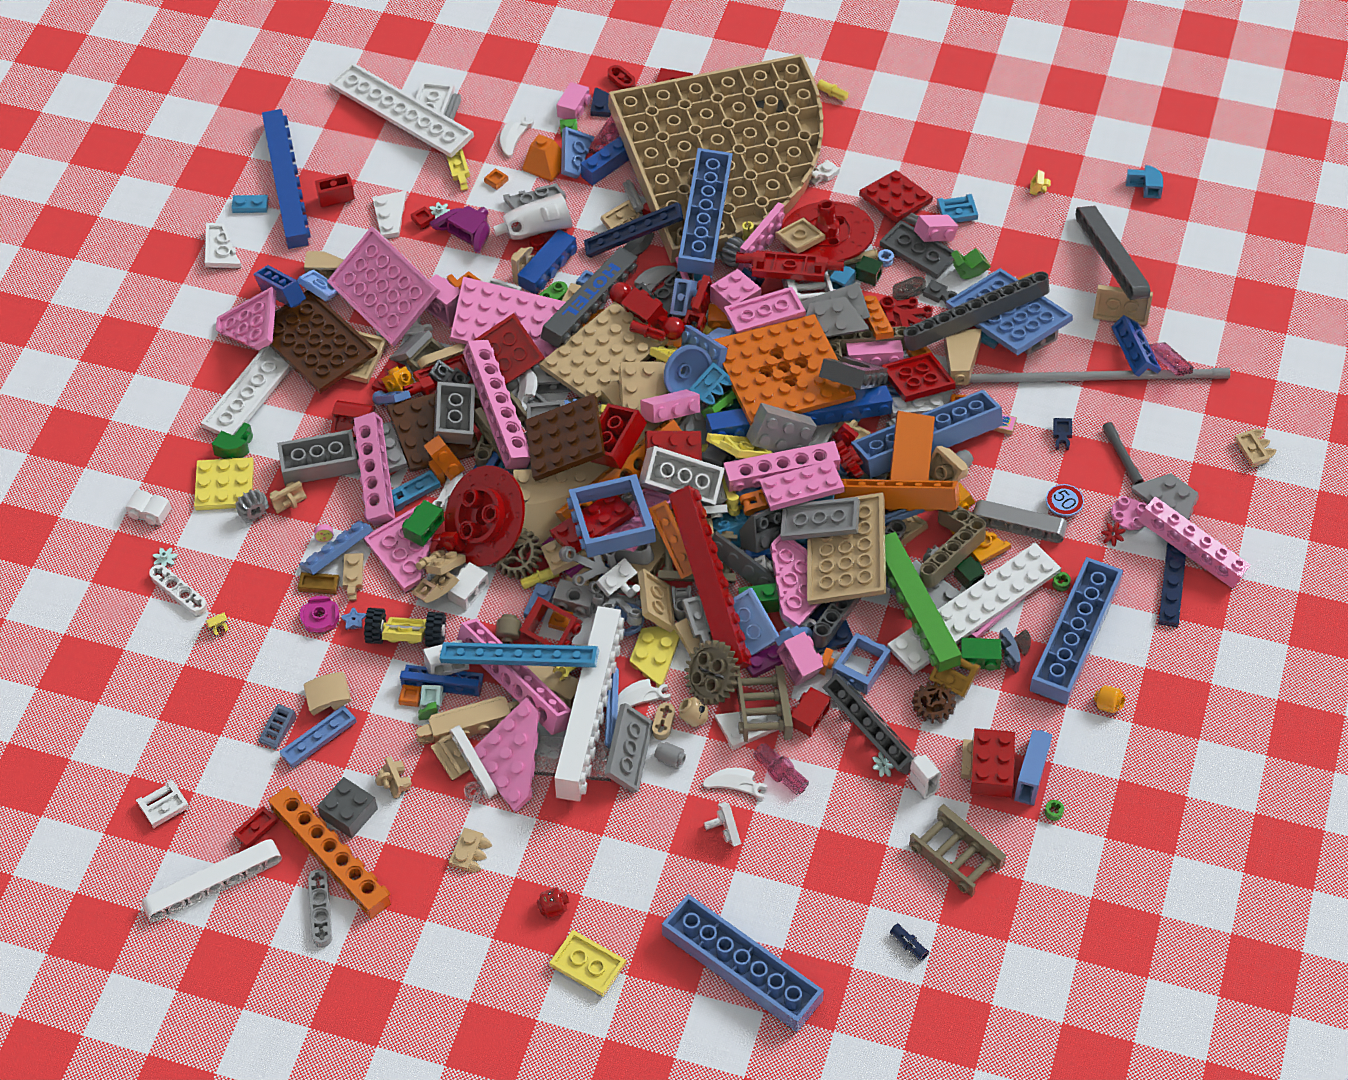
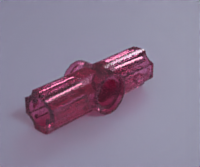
(780, 769)

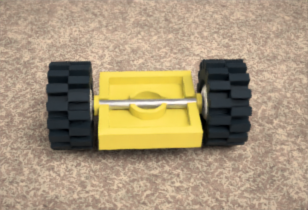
(404, 628)

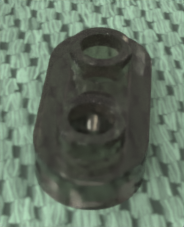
(906, 288)

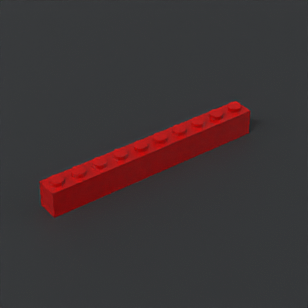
(708, 572)

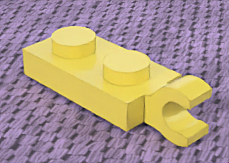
(459, 169)

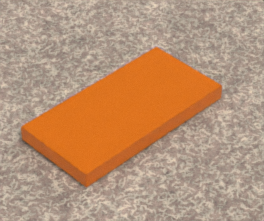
(912, 446)

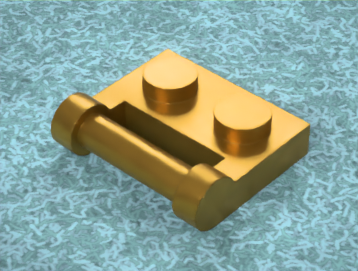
(955, 680)

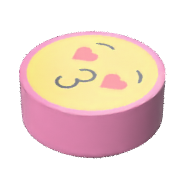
(323, 533)

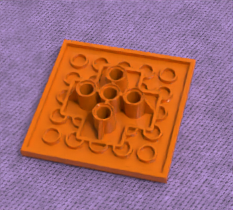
(782, 367)

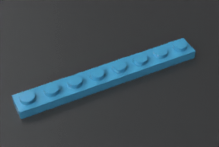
(519, 654)

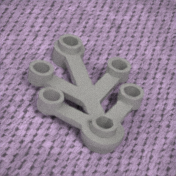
(596, 566)
(634, 615)

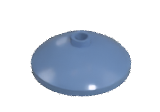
(692, 361)

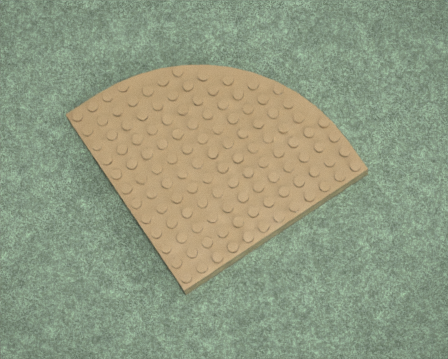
(717, 111)

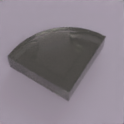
(1023, 642)

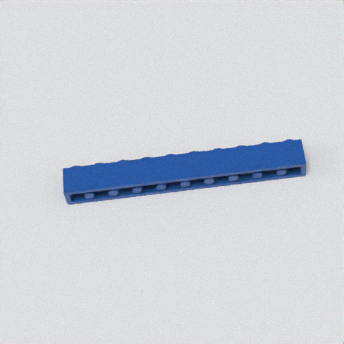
(285, 180)
(868, 403)

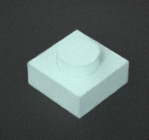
(430, 694)

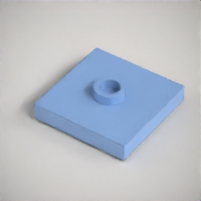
(317, 284)

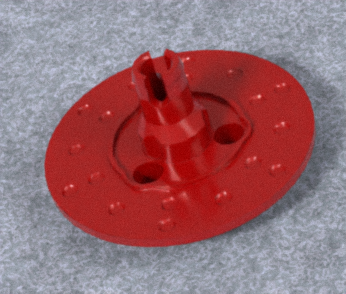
(845, 227)
(486, 514)

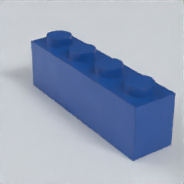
(604, 162)
(547, 262)
(287, 288)

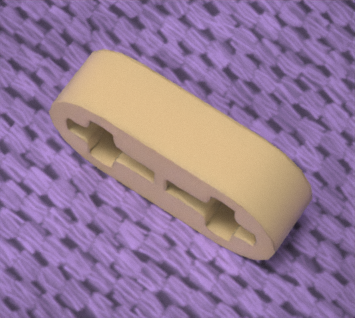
(667, 722)

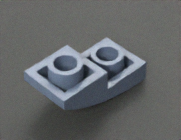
(1012, 653)

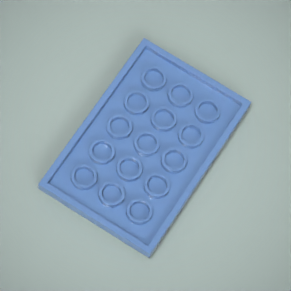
(1018, 327)

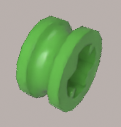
(1065, 585)
(1051, 815)

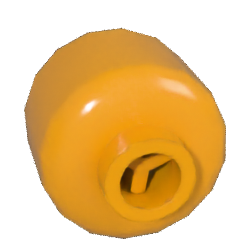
(1109, 699)

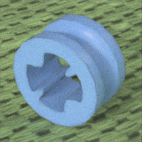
(886, 253)

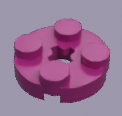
(319, 624)

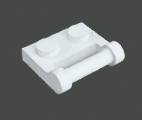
(164, 808)

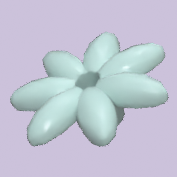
(439, 209)
(164, 557)
(882, 765)

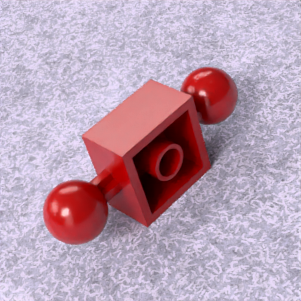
(647, 309)

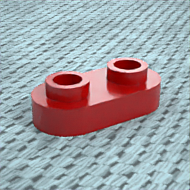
(621, 77)

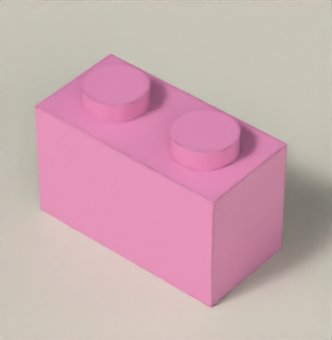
(573, 101)
(935, 228)

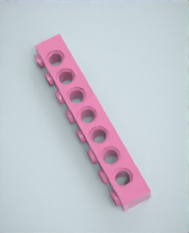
(497, 404)
(520, 681)

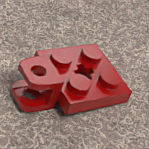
(700, 304)

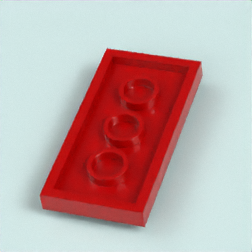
(599, 518)

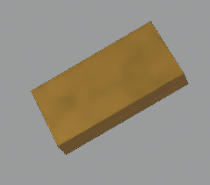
(318, 583)

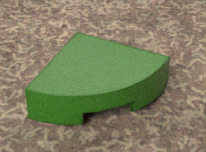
(426, 713)

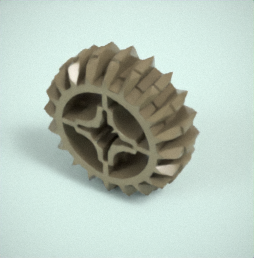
(523, 549)

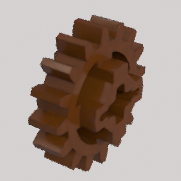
(934, 703)

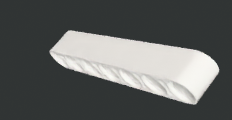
(211, 880)

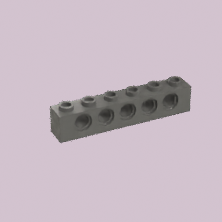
(870, 723)

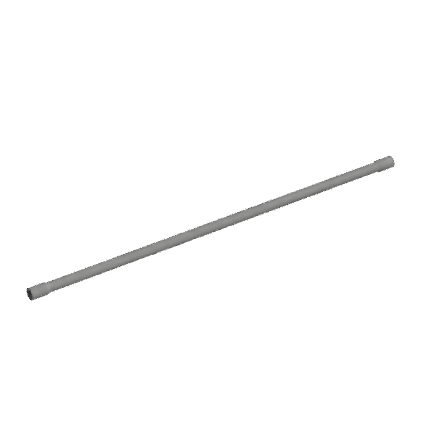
(1214, 373)

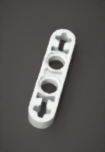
(176, 591)
(473, 761)

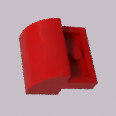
(344, 415)

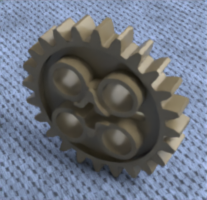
(718, 660)

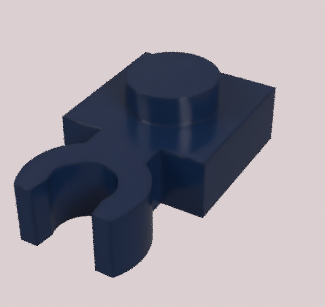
(1062, 430)

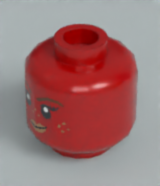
(553, 902)

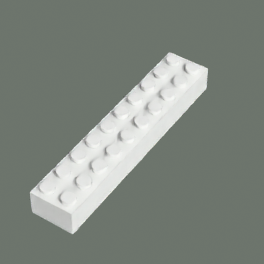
(588, 706)

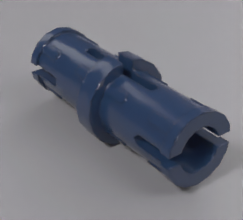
(899, 933)

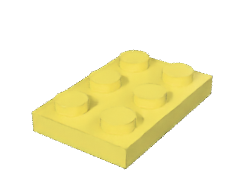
(588, 963)

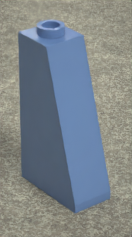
(1033, 767)

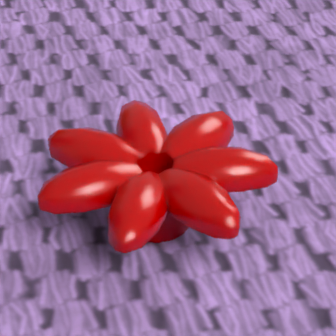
(1111, 530)

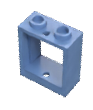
(857, 680)

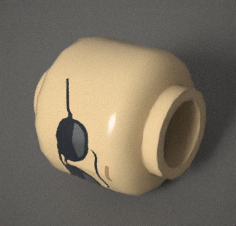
(693, 711)

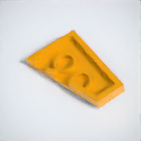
(989, 548)

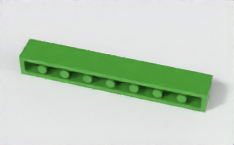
(919, 606)

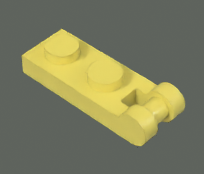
(732, 500)

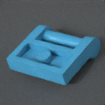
(958, 208)

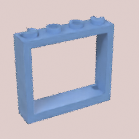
(619, 540)

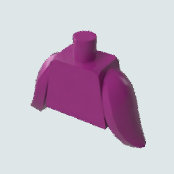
(465, 224)

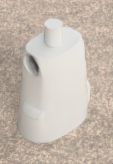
(536, 218)

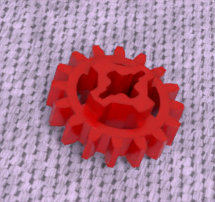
(849, 459)

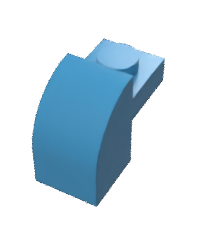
(1149, 179)

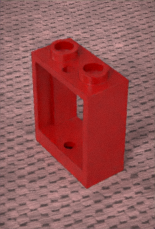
(536, 615)

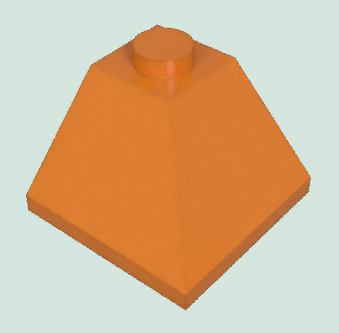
(543, 158)

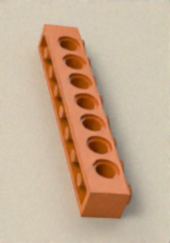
(628, 469)
(370, 903)

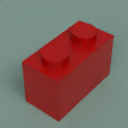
(334, 190)
(810, 711)

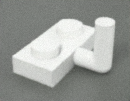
(617, 578)
(725, 818)

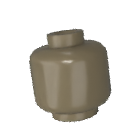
(508, 628)

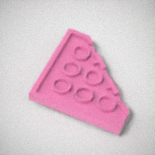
(251, 321)
(398, 553)
(790, 574)
(510, 753)

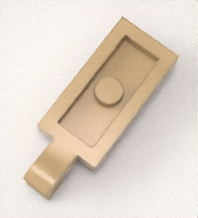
(353, 574)

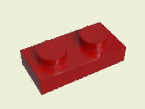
(378, 384)
(255, 827)

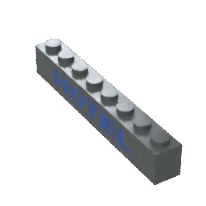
(588, 298)

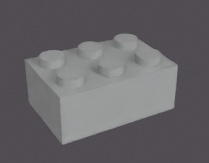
(454, 412)
(780, 429)

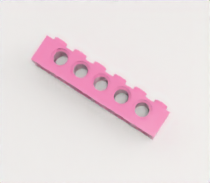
(377, 459)
(776, 464)
(1194, 542)

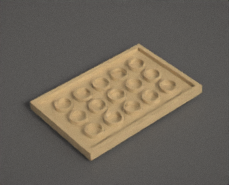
(595, 352)
(852, 563)

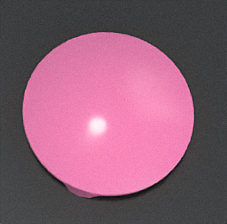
(1127, 513)

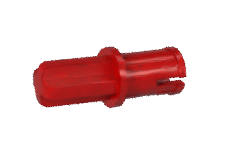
(647, 330)

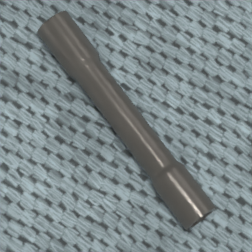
(1131, 469)

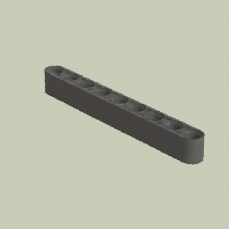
(1112, 253)
(976, 311)
(839, 610)

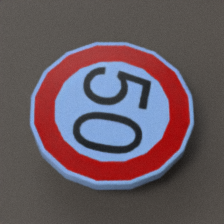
(1064, 500)

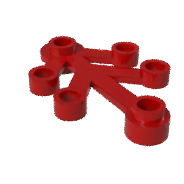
(891, 306)

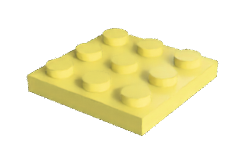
(222, 482)

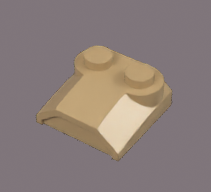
(946, 466)

